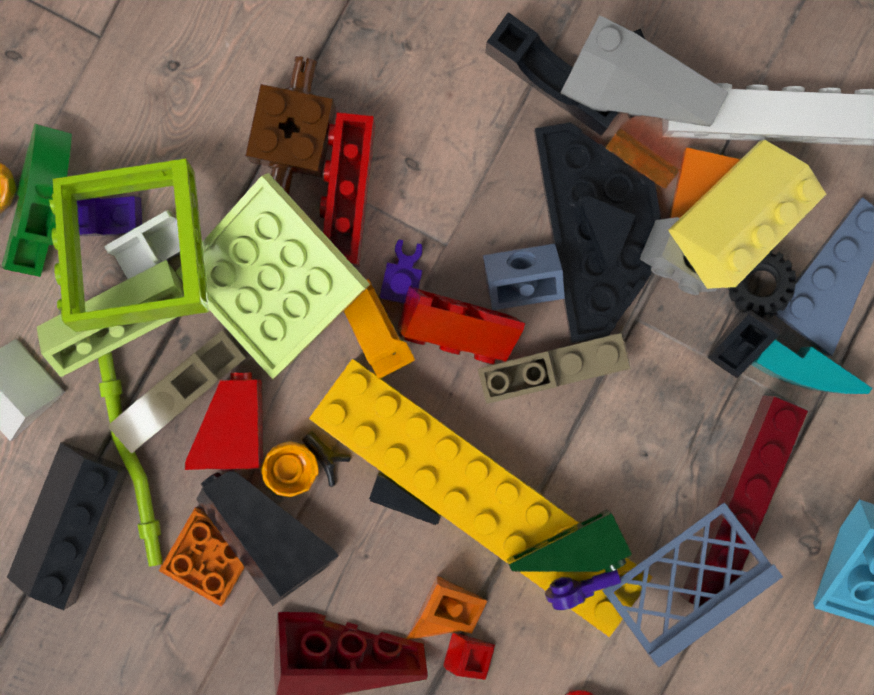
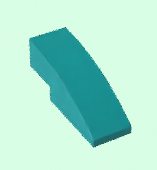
(808, 370)

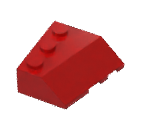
(458, 326)

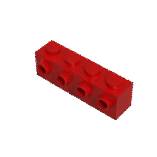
(348, 182)

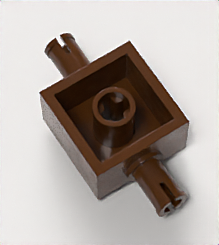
(280, 109)

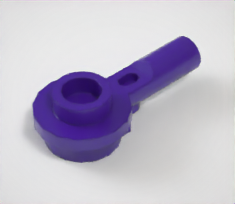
(568, 593)

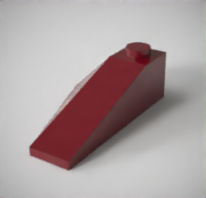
(340, 659)

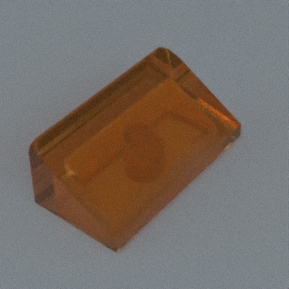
(642, 158)

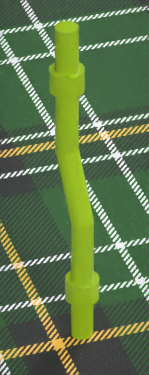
(149, 528)

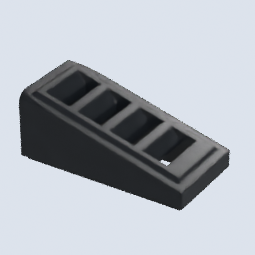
(393, 496)

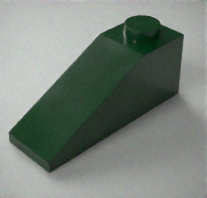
(581, 548)

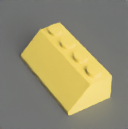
(746, 214)

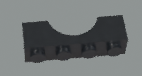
(530, 59)

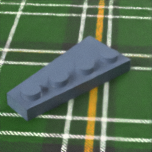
(833, 280)

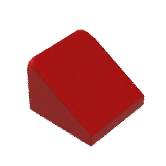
(468, 656)

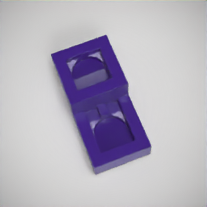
(109, 215)

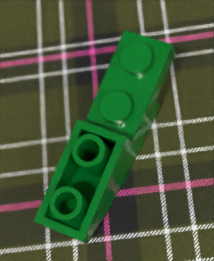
(33, 219)

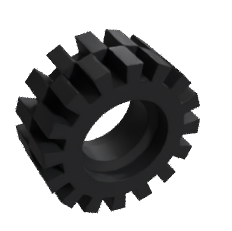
(776, 300)

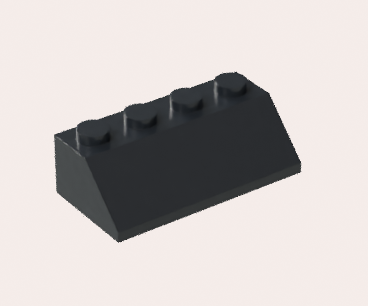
(66, 526)

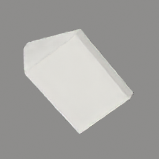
(24, 389)

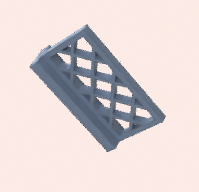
(713, 611)

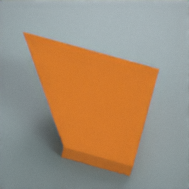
(447, 611)

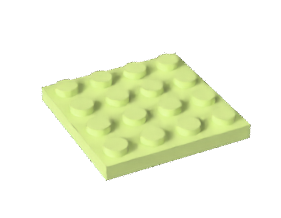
(275, 276)

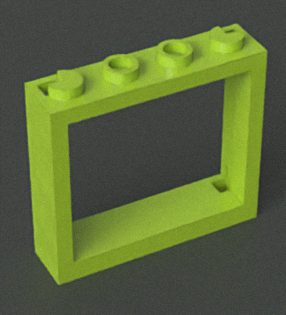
(67, 242)

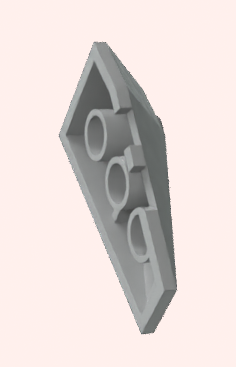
(637, 78)

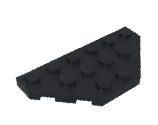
(579, 167)

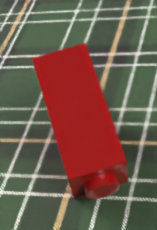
(231, 427)

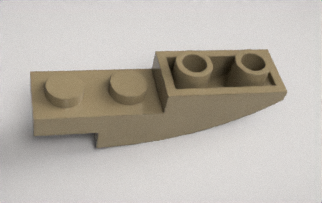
(554, 368)
(176, 391)

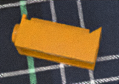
(376, 334)

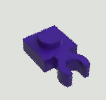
(401, 275)

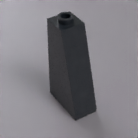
(263, 535)

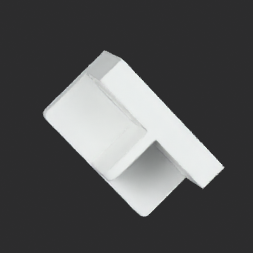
(147, 244)

